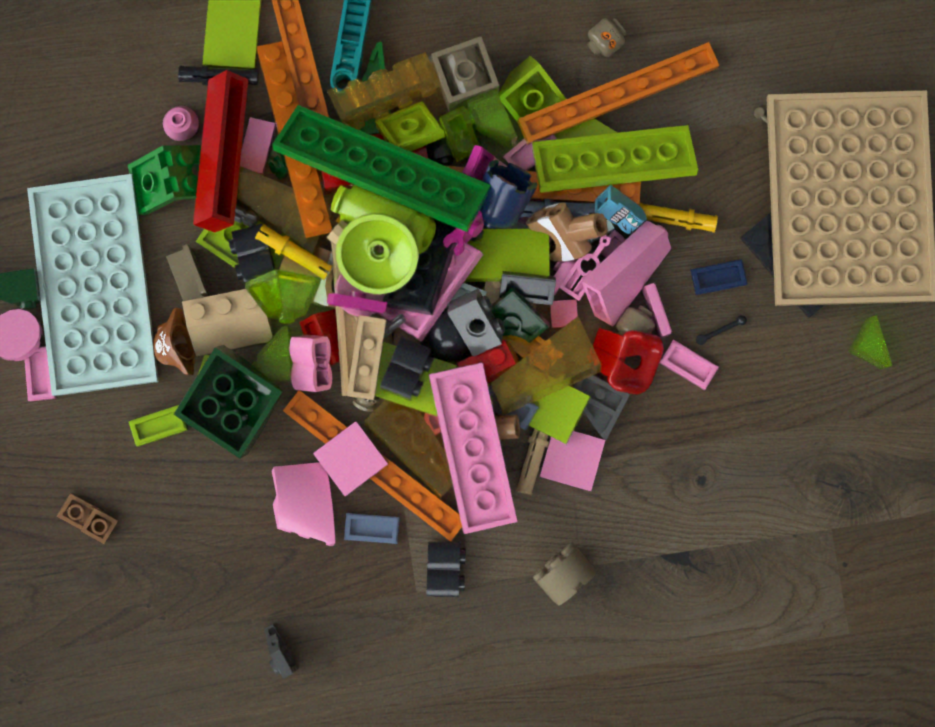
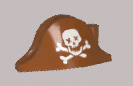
(173, 343)

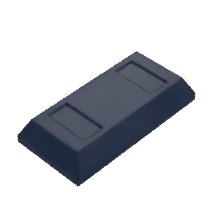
(718, 277)

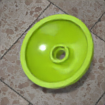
(374, 270)

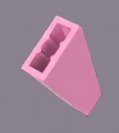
(625, 272)

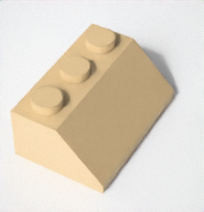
(226, 320)

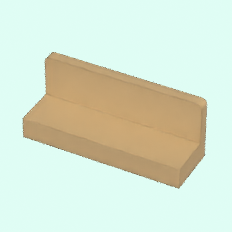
(366, 357)

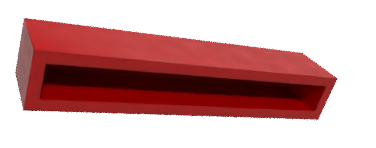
(220, 152)

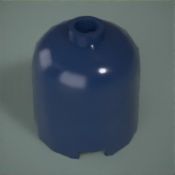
(507, 195)

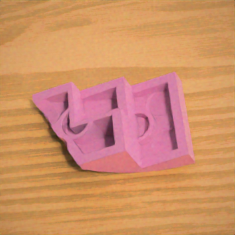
(304, 501)

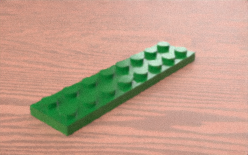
(382, 168)

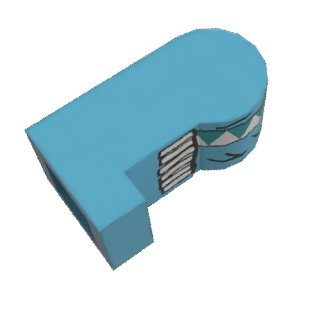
(620, 209)

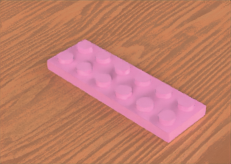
(473, 448)

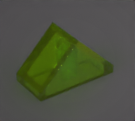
(458, 133)
(870, 344)

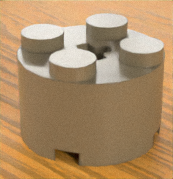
(565, 574)

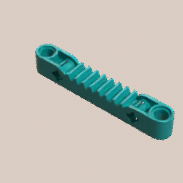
(350, 41)

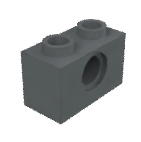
(476, 336)

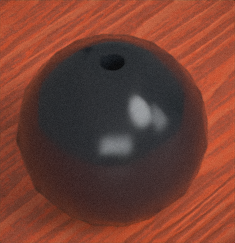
(445, 340)

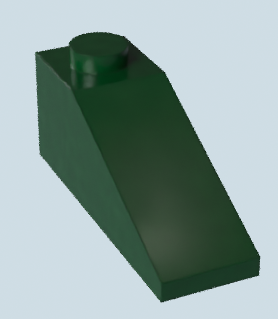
(20, 288)

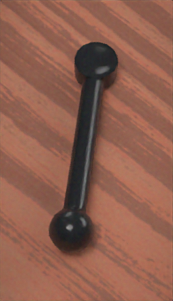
(701, 339)

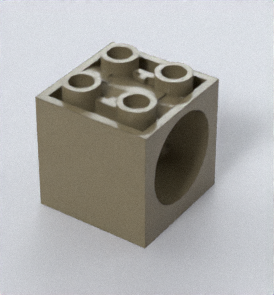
(464, 72)

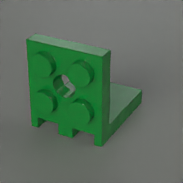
(170, 174)

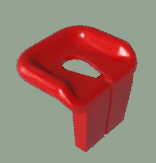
(613, 350)

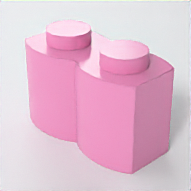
(310, 363)

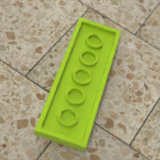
(614, 158)

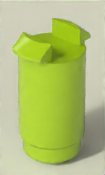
(359, 201)

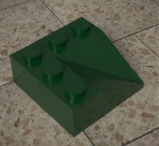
(229, 401)

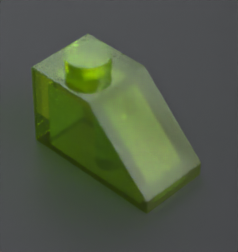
(275, 358)

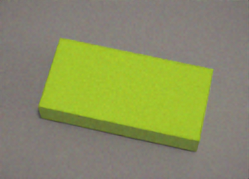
(156, 426)

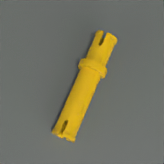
(680, 218)
(293, 251)

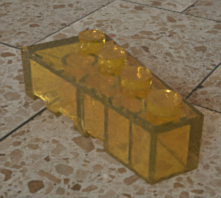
(549, 368)
(413, 443)

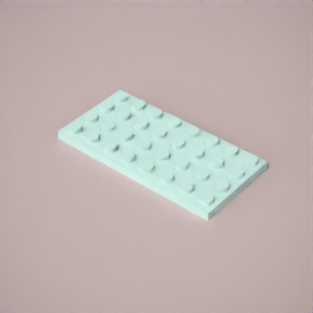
(92, 285)

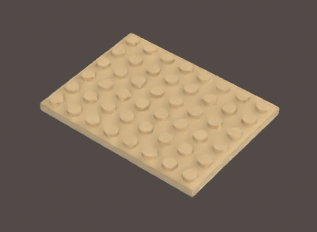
(851, 198)

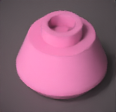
(176, 127)

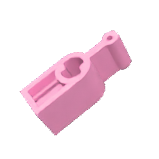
(576, 271)

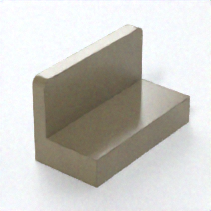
(188, 274)

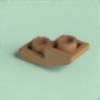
(87, 518)

